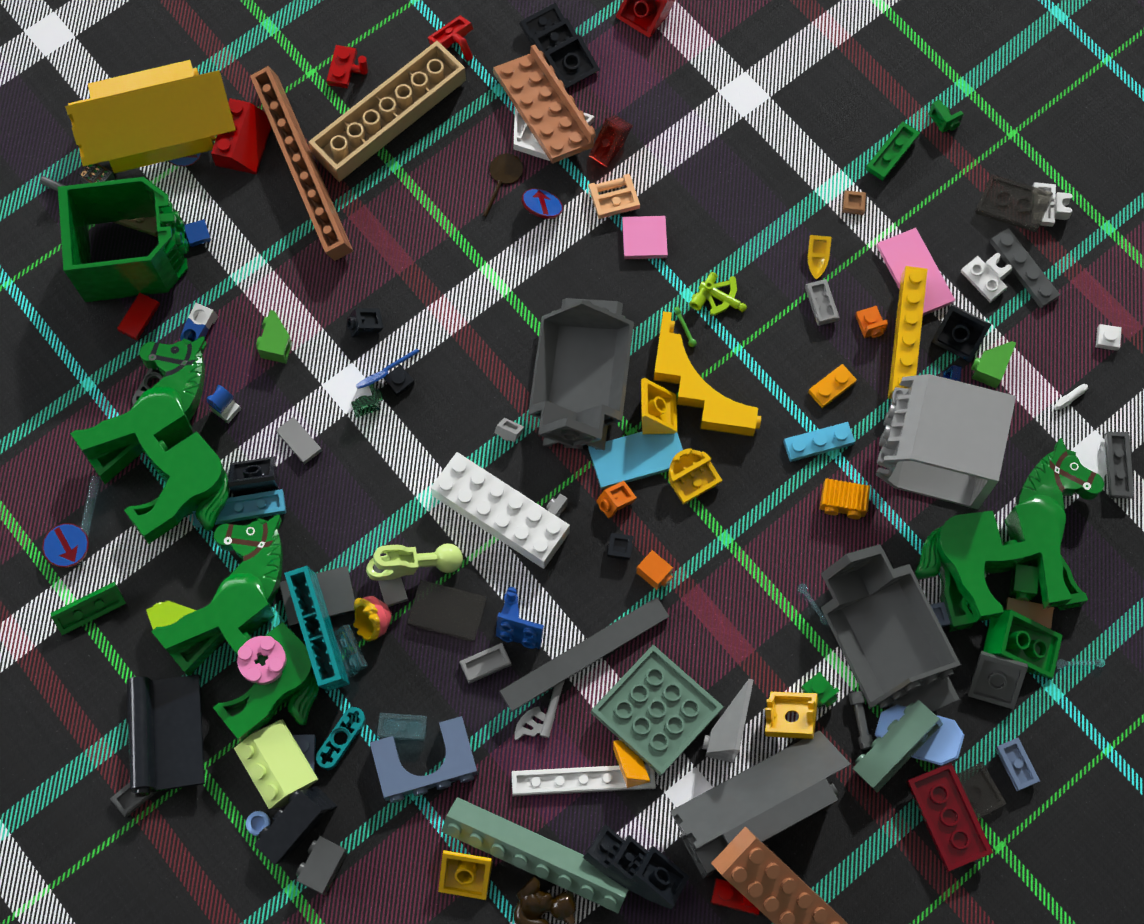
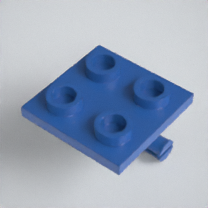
(513, 628)

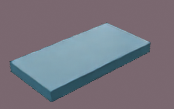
(634, 457)

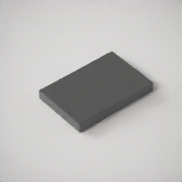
(336, 590)

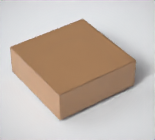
(854, 202)

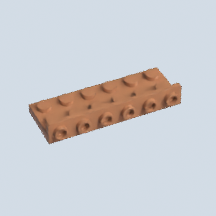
(545, 105)

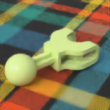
(405, 561)

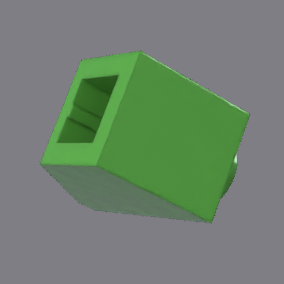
(275, 340)

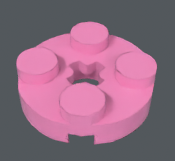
(274, 664)

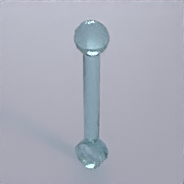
(802, 588)
(1061, 663)

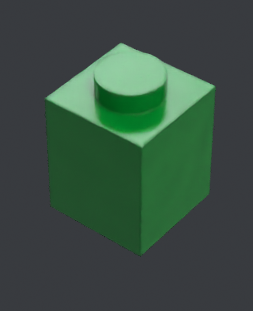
(1024, 582)

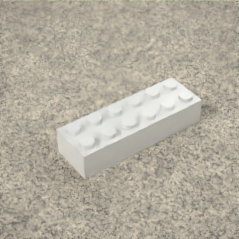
(500, 510)

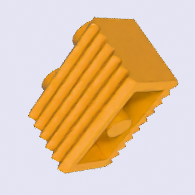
(844, 498)

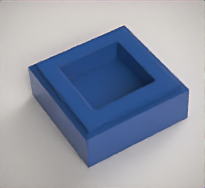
(197, 233)

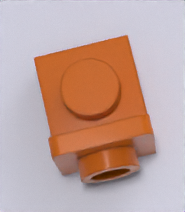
(871, 322)
(615, 498)

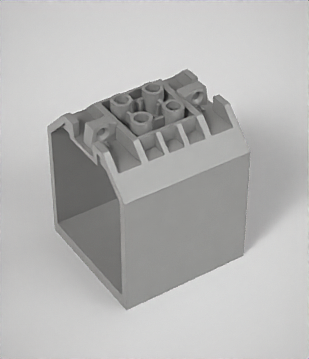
(945, 439)

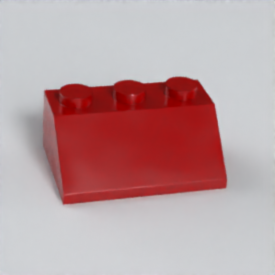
(244, 146)

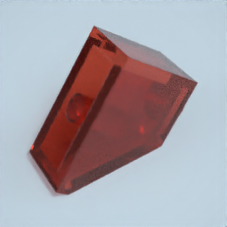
(610, 139)

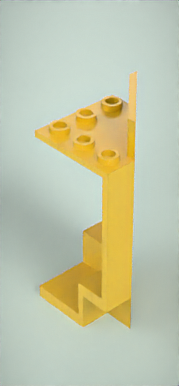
(150, 116)

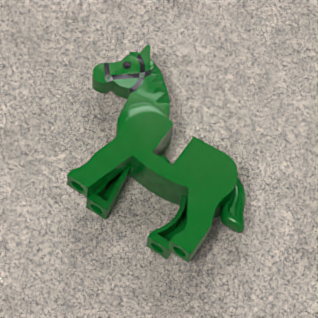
(153, 426)

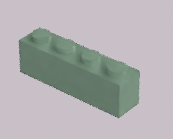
(897, 745)

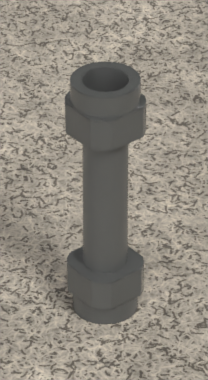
(857, 700)

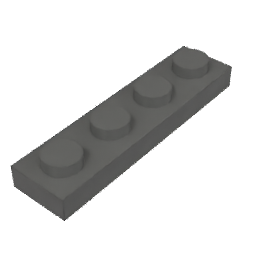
(1025, 268)

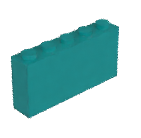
(316, 628)

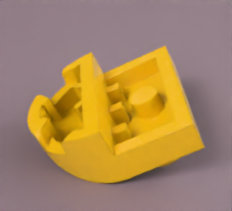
(692, 474)

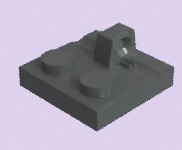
(997, 680)

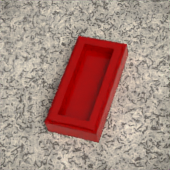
(138, 316)

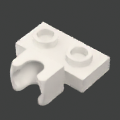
(1057, 207)
(987, 276)

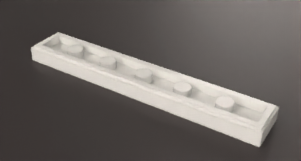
(574, 780)

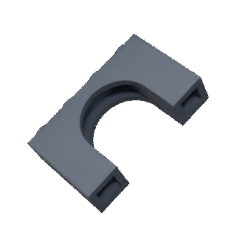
(398, 782)

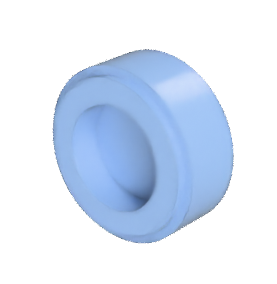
(257, 822)

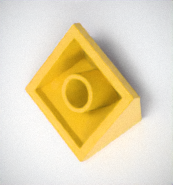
(658, 409)
(465, 875)

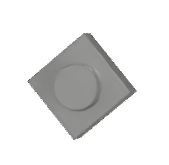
(509, 430)
(557, 505)

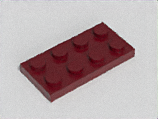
(949, 817)

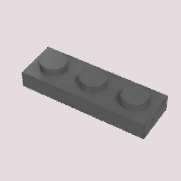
(1119, 465)

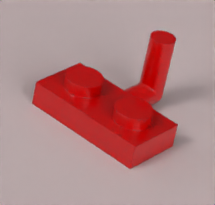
(454, 32)
(343, 66)
(729, 897)

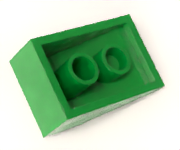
(1024, 641)

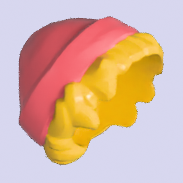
(371, 617)

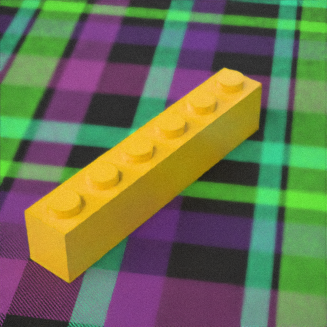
(908, 326)

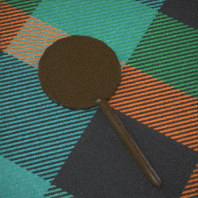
(505, 170)

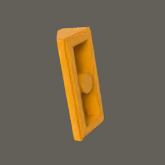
(630, 765)

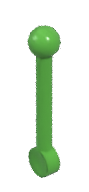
(692, 342)

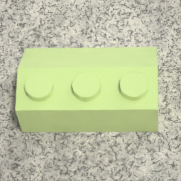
(275, 764)

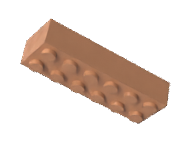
(771, 883)

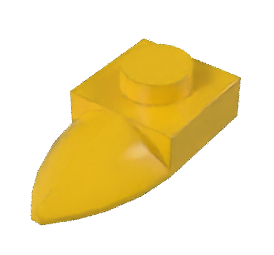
(818, 254)

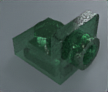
(367, 404)

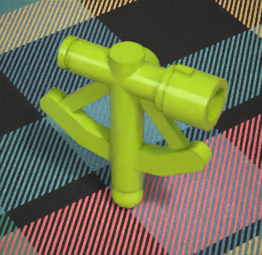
(708, 289)

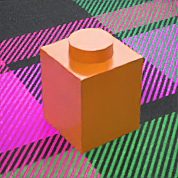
(655, 570)

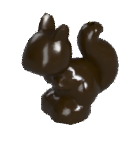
(535, 903)

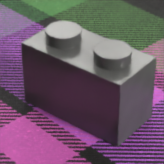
(321, 865)

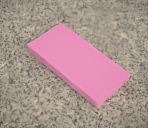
(910, 250)

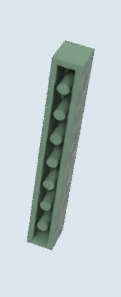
(532, 853)

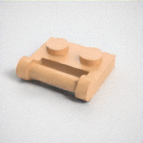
(616, 201)

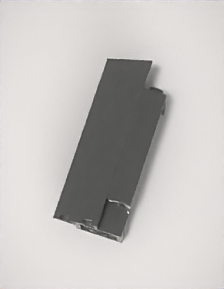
(581, 372)
(888, 632)
(761, 798)

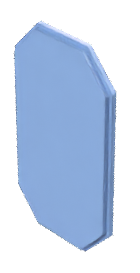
(939, 748)

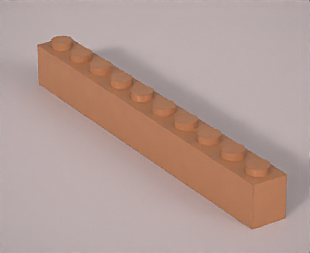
(301, 164)

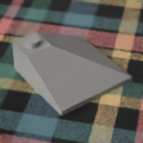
(727, 733)

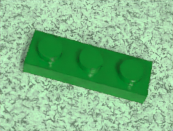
(892, 151)
(88, 608)

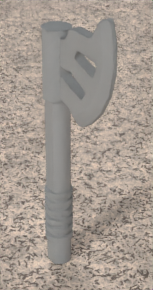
(548, 718)

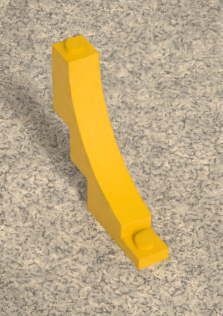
(718, 411)

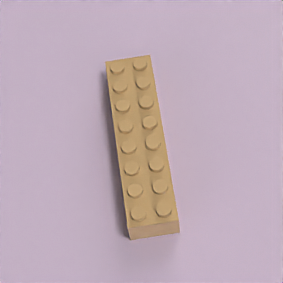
(387, 111)

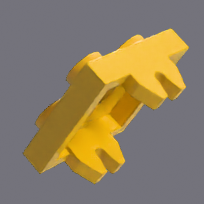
(784, 702)

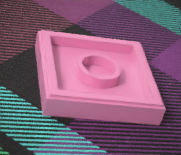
(644, 237)

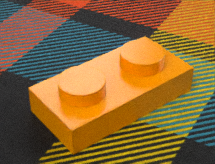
(832, 386)

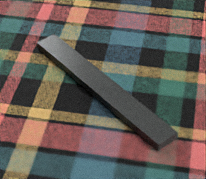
(583, 654)

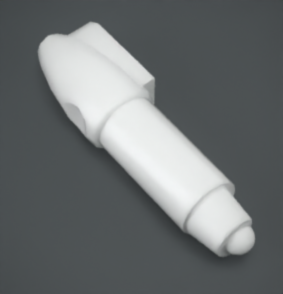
(1067, 399)

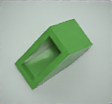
(992, 364)

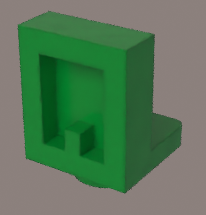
(942, 118)
(824, 690)

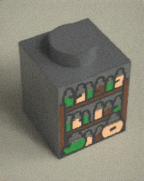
(95, 173)

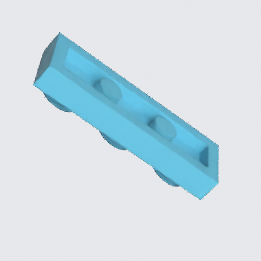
(819, 441)

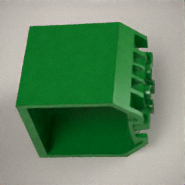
(111, 202)

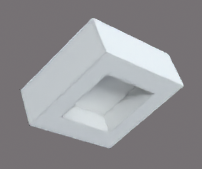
(1108, 337)

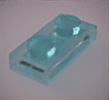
(350, 651)
(402, 726)

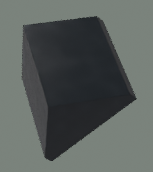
(961, 333)
(253, 476)

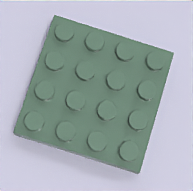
(656, 710)

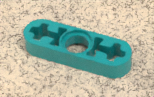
(343, 748)

